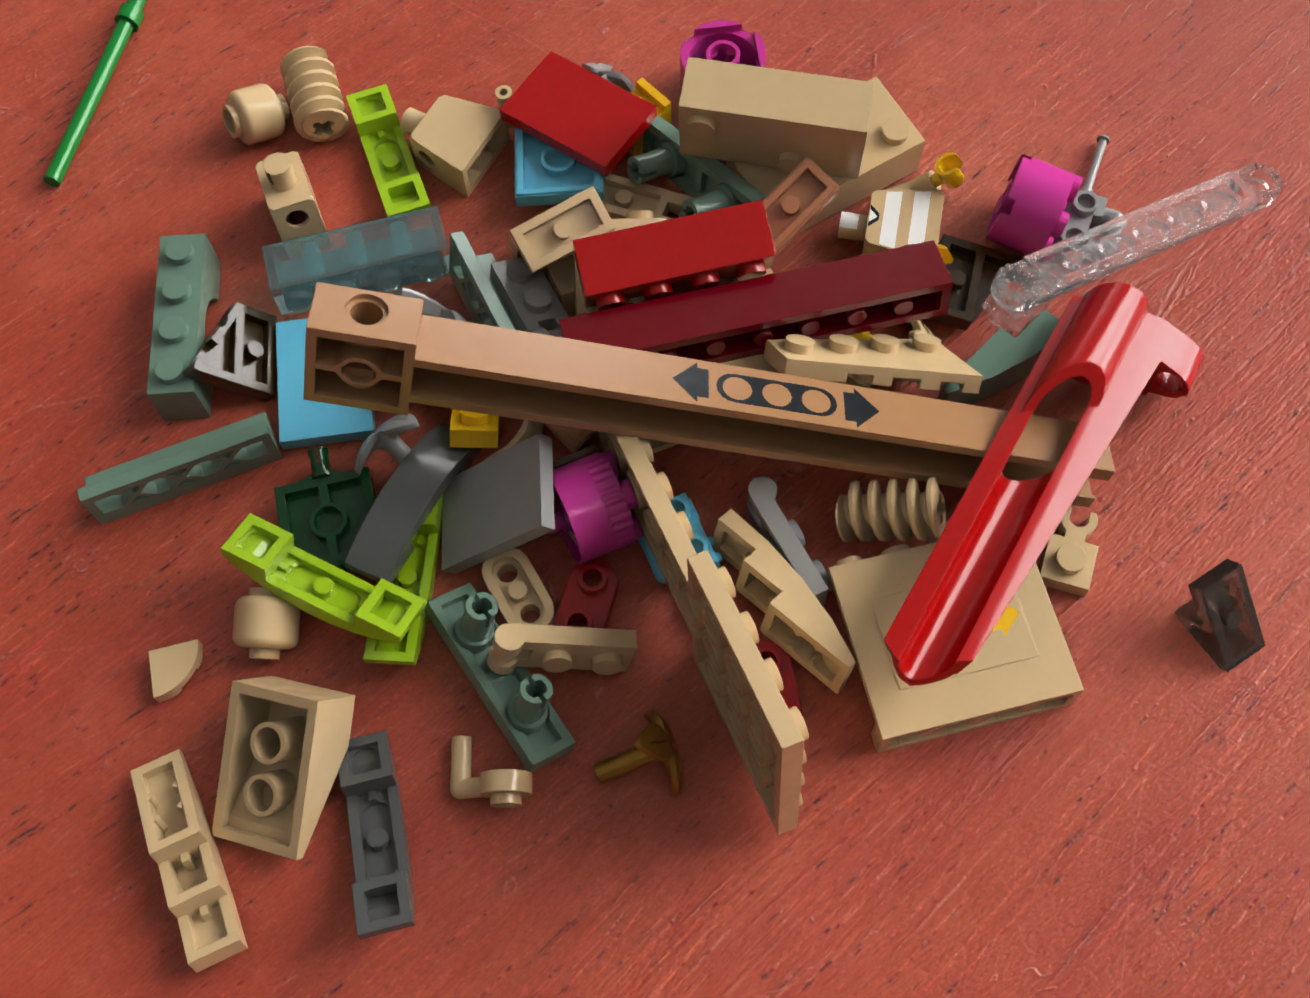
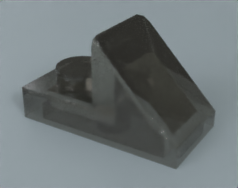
(1223, 615)

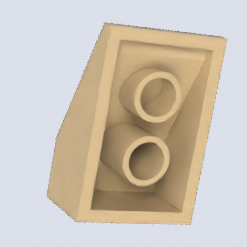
(279, 762)

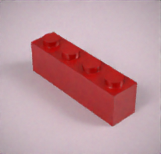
(674, 255)

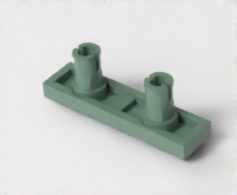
(703, 178)
(515, 699)

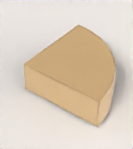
(173, 667)

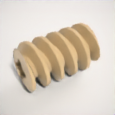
(314, 94)
(891, 512)

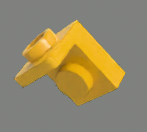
(473, 430)

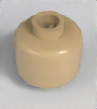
(255, 114)
(265, 624)

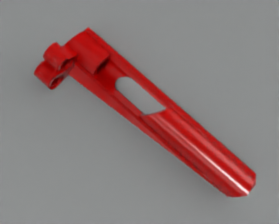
(1006, 522)

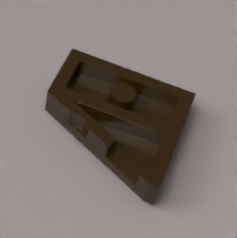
(972, 278)
(239, 354)

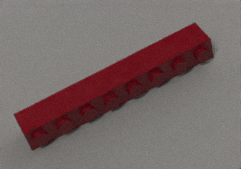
(809, 301)

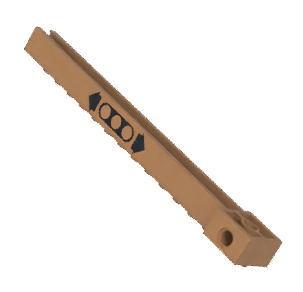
(385, 353)

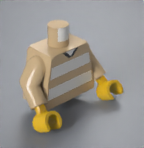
(905, 212)

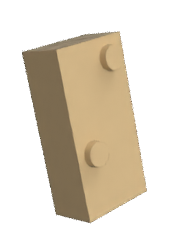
(773, 116)
(889, 154)

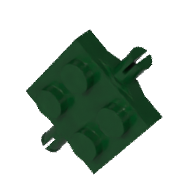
(325, 508)

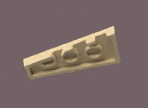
(872, 360)

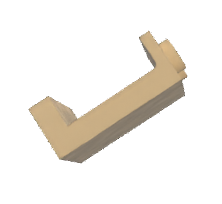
(552, 232)

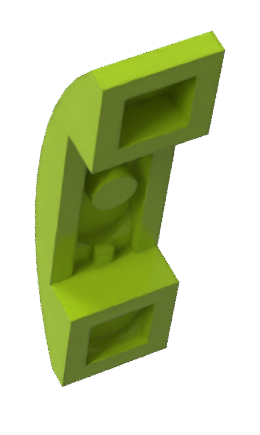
(387, 151)
(418, 578)
(318, 587)

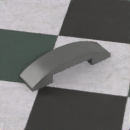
(405, 503)
(378, 837)

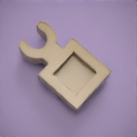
(1068, 559)

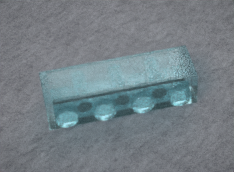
(360, 256)

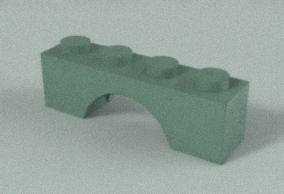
(184, 287)

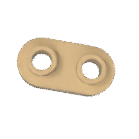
(523, 593)

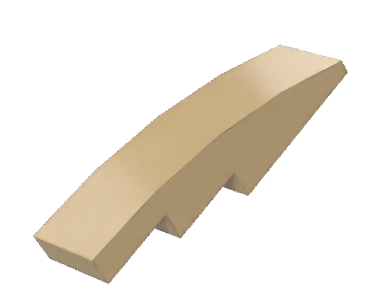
(791, 610)
(188, 861)

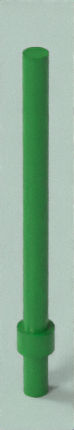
(127, 21)

